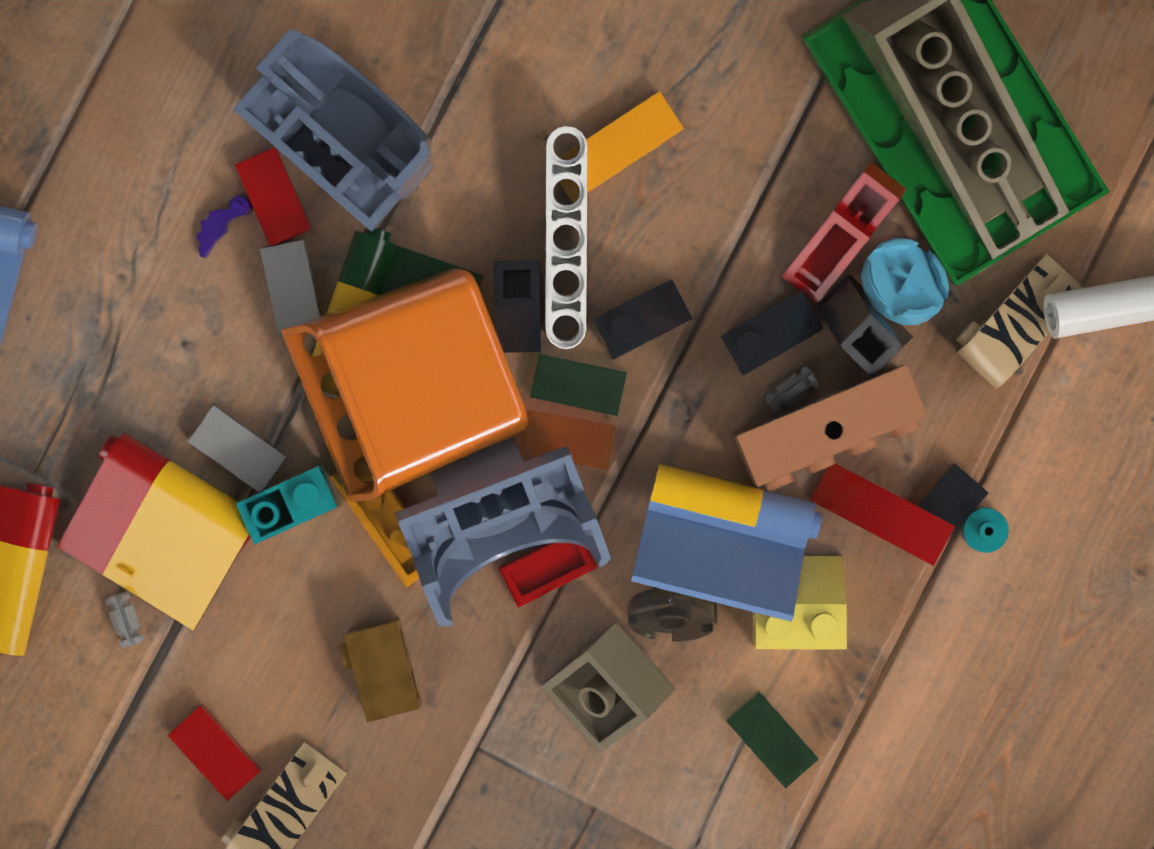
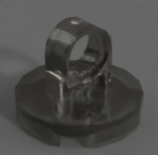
(671, 613)

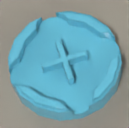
(904, 281)

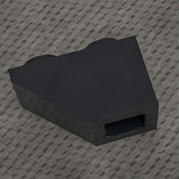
(518, 305)
(861, 328)

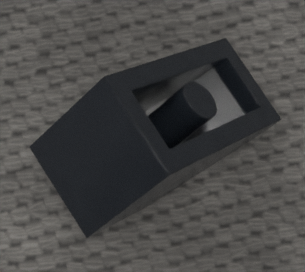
(642, 319)
(772, 332)

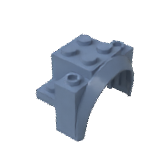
(337, 127)
(494, 508)

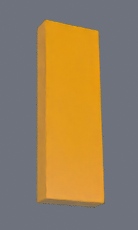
(624, 142)
(382, 525)

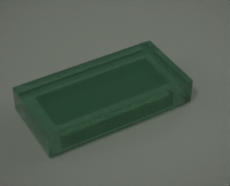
(578, 384)
(772, 739)

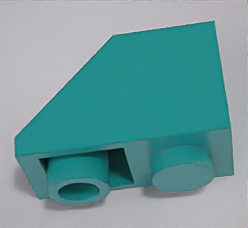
(288, 504)

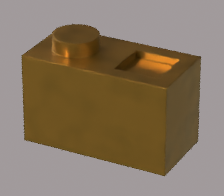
(381, 669)

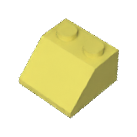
(818, 613)

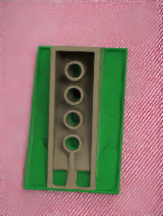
(957, 124)

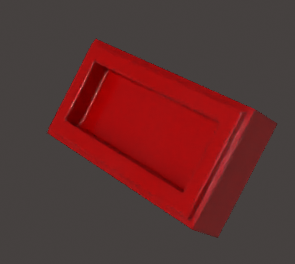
(273, 197)
(545, 570)
(214, 752)

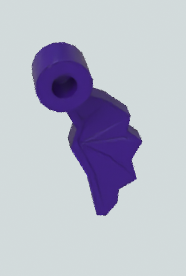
(217, 223)

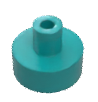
(974, 528)

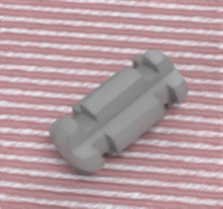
(791, 390)
(124, 619)

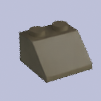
(608, 688)

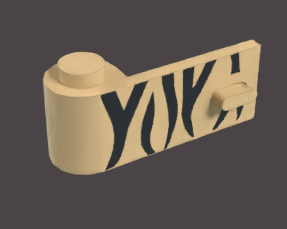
(1016, 326)
(288, 804)

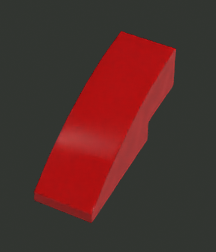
(844, 232)
(882, 513)

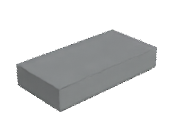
(290, 284)
(237, 449)

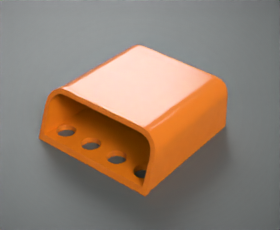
(414, 377)

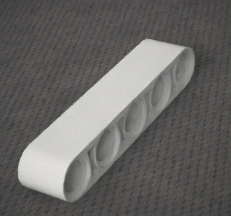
(572, 259)

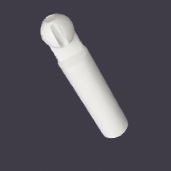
(1099, 307)

